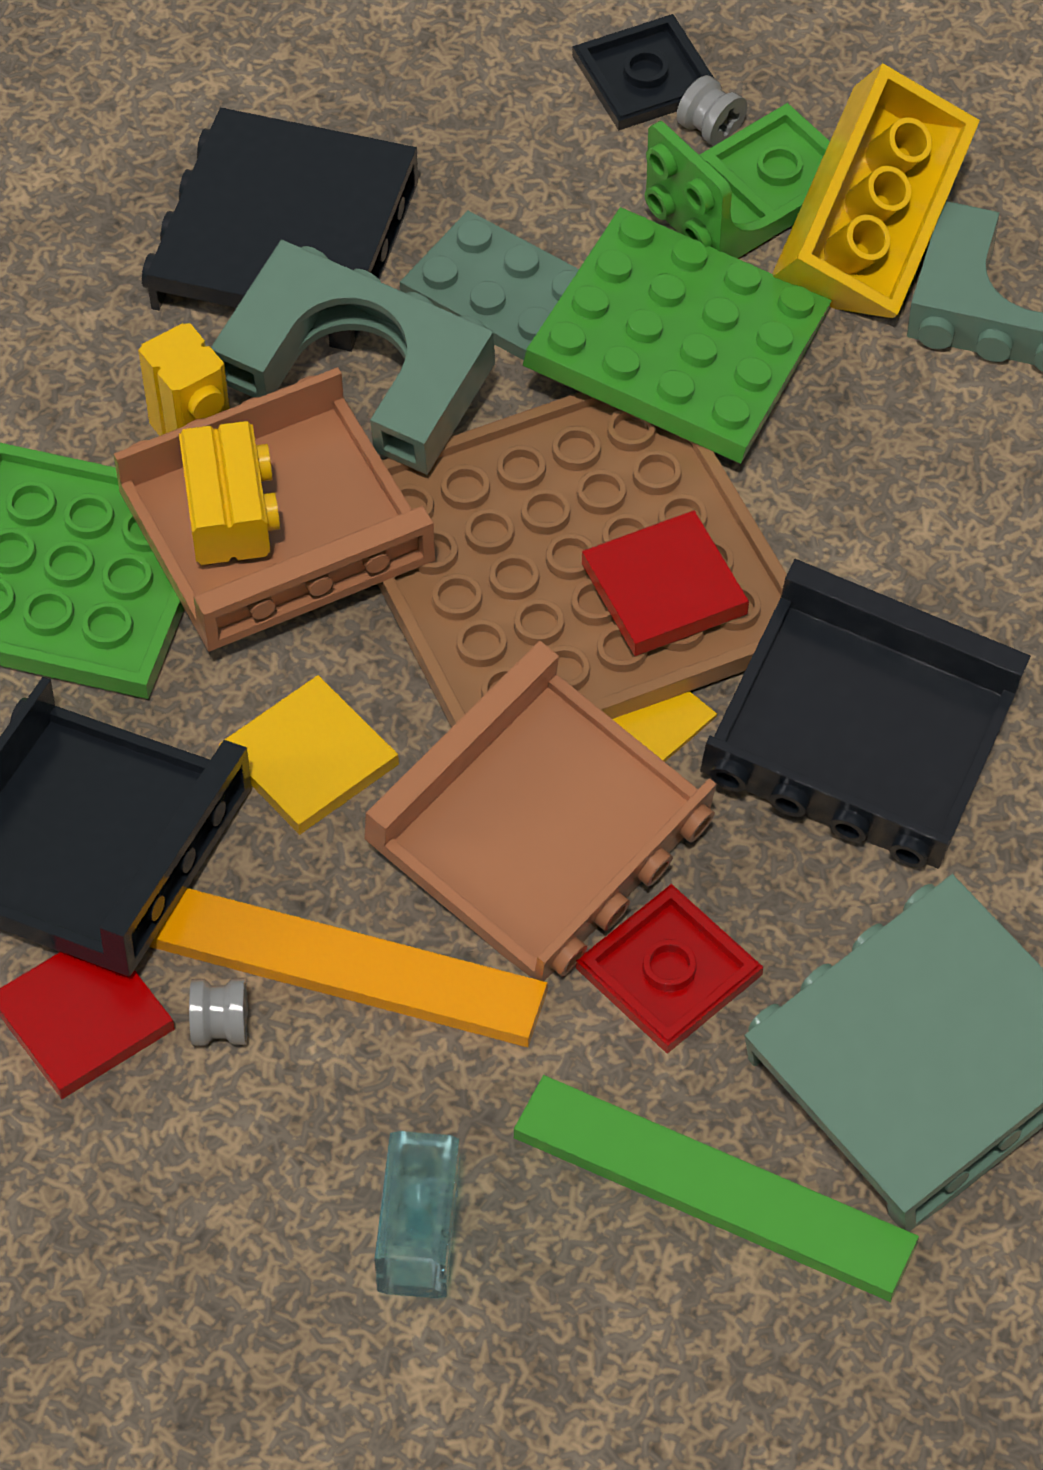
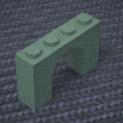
(309, 296)
(957, 301)

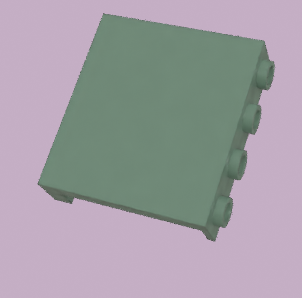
(917, 1049)

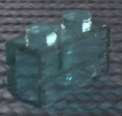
(417, 1214)

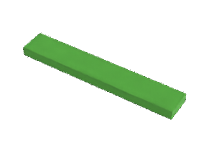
(717, 1188)

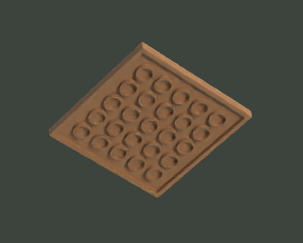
(509, 540)

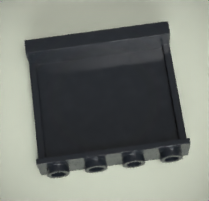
(275, 182)
(865, 716)
(103, 829)

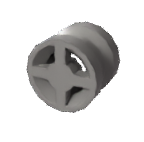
(711, 110)
(218, 1011)

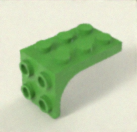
(738, 188)

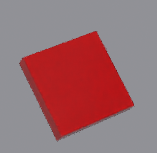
(664, 582)
(669, 968)
(80, 1019)

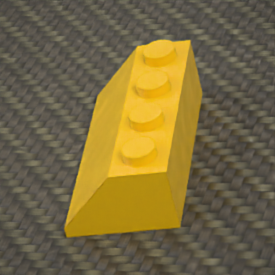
(877, 195)

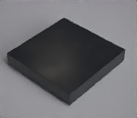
(641, 70)

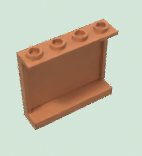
(336, 510)
(537, 818)

